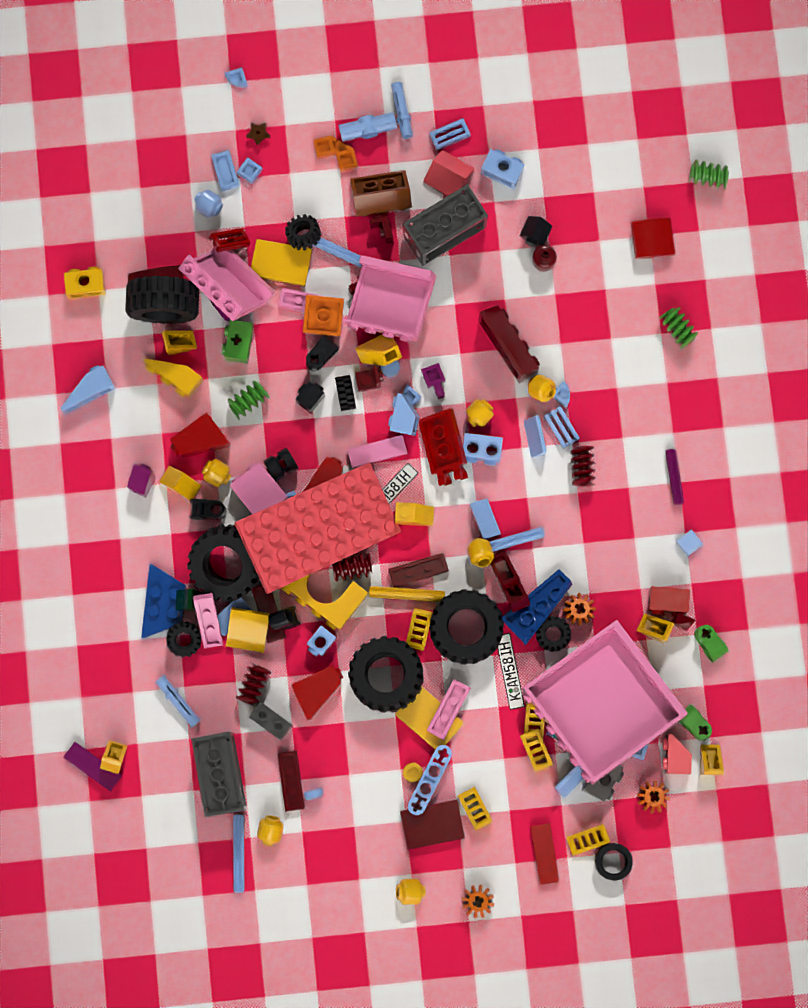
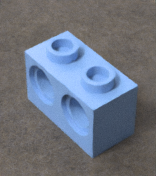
(482, 443)

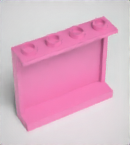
(227, 282)
(390, 299)

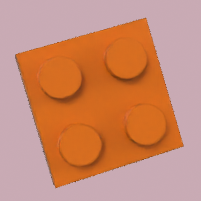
(323, 315)

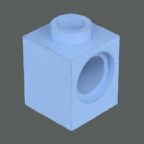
(321, 633)

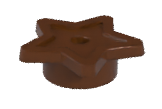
(258, 137)

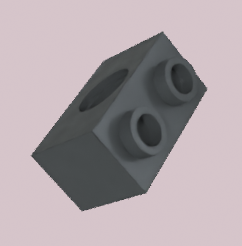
(271, 721)
(605, 792)

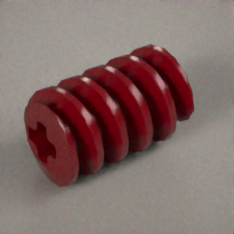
(582, 466)
(352, 567)
(253, 684)

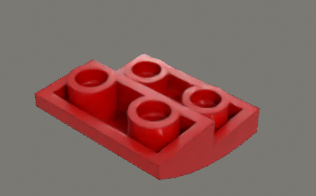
(652, 238)

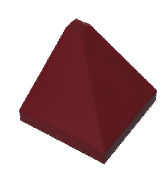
(682, 621)

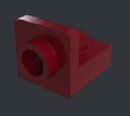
(385, 230)
(369, 379)

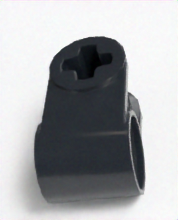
(323, 351)
(203, 509)
(284, 619)

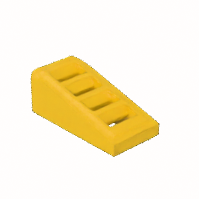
(424, 613)
(526, 728)
(548, 763)
(468, 811)
(603, 832)

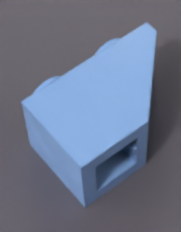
(404, 417)

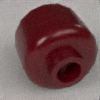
(541, 263)

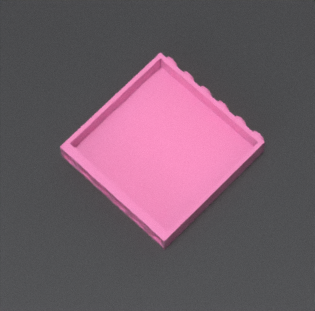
(603, 702)

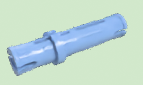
(403, 117)
(172, 694)

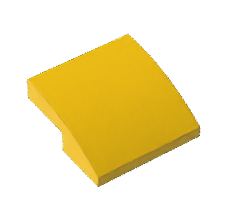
(247, 629)

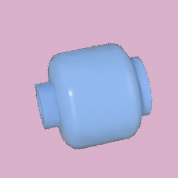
(208, 203)

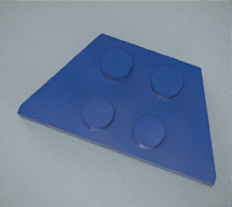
(160, 602)

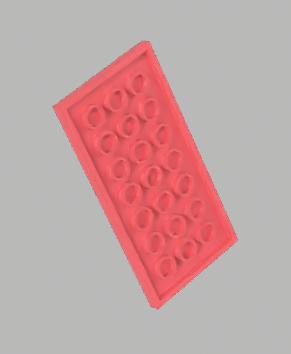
(317, 527)

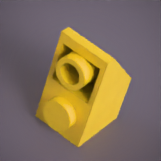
(379, 351)

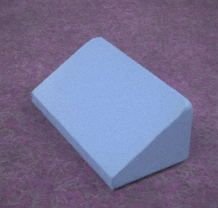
(535, 436)
(484, 519)
(224, 615)
(569, 781)

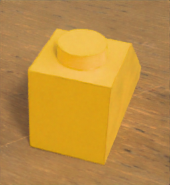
(414, 514)

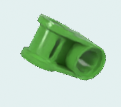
(712, 644)
(693, 721)

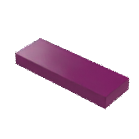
(90, 765)

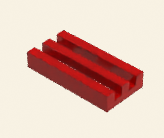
(232, 242)

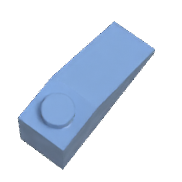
(89, 388)

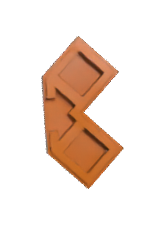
(331, 146)

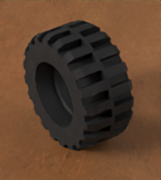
(162, 299)
(203, 572)
(485, 608)
(367, 656)

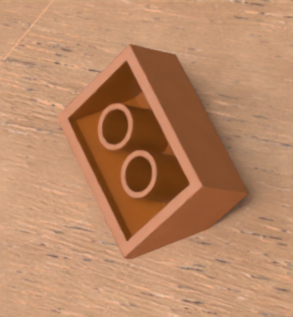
(381, 193)

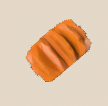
(586, 608)
(646, 797)
(483, 904)

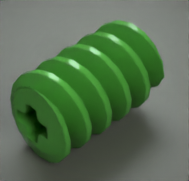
(709, 174)
(679, 326)
(247, 399)

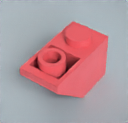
(678, 758)

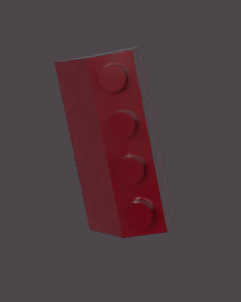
(508, 344)

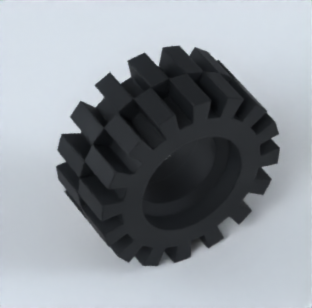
(298, 225)
(345, 392)
(556, 645)
(183, 650)

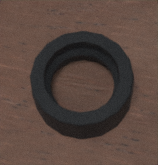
(628, 861)

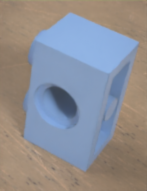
(508, 177)

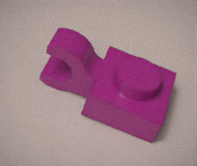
(433, 378)

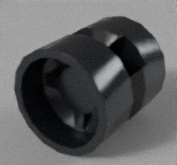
(275, 468)

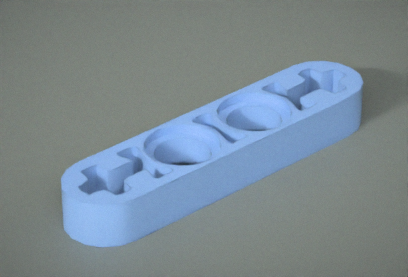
(432, 781)

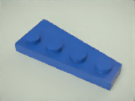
(542, 602)

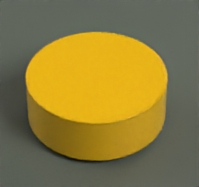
(412, 772)

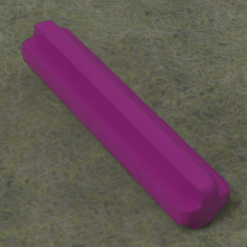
(674, 476)

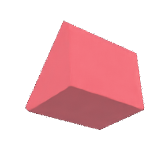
(447, 173)

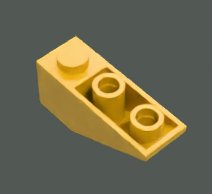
(179, 376)

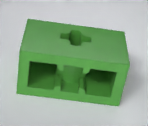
(239, 352)

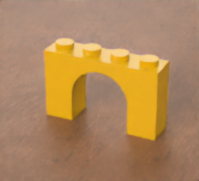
(335, 613)

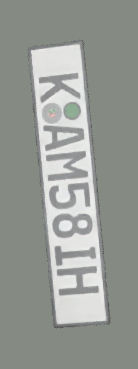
(399, 482)
(510, 672)

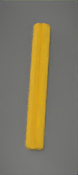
(406, 593)

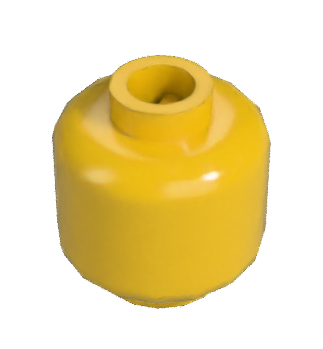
(541, 388)
(479, 413)
(216, 473)
(480, 552)
(270, 830)
(410, 891)

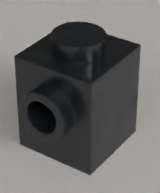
(535, 231)
(310, 396)

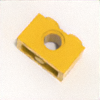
(94, 288)

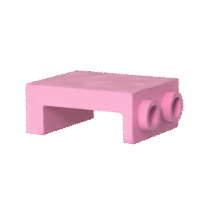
(257, 489)

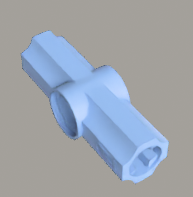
(367, 126)

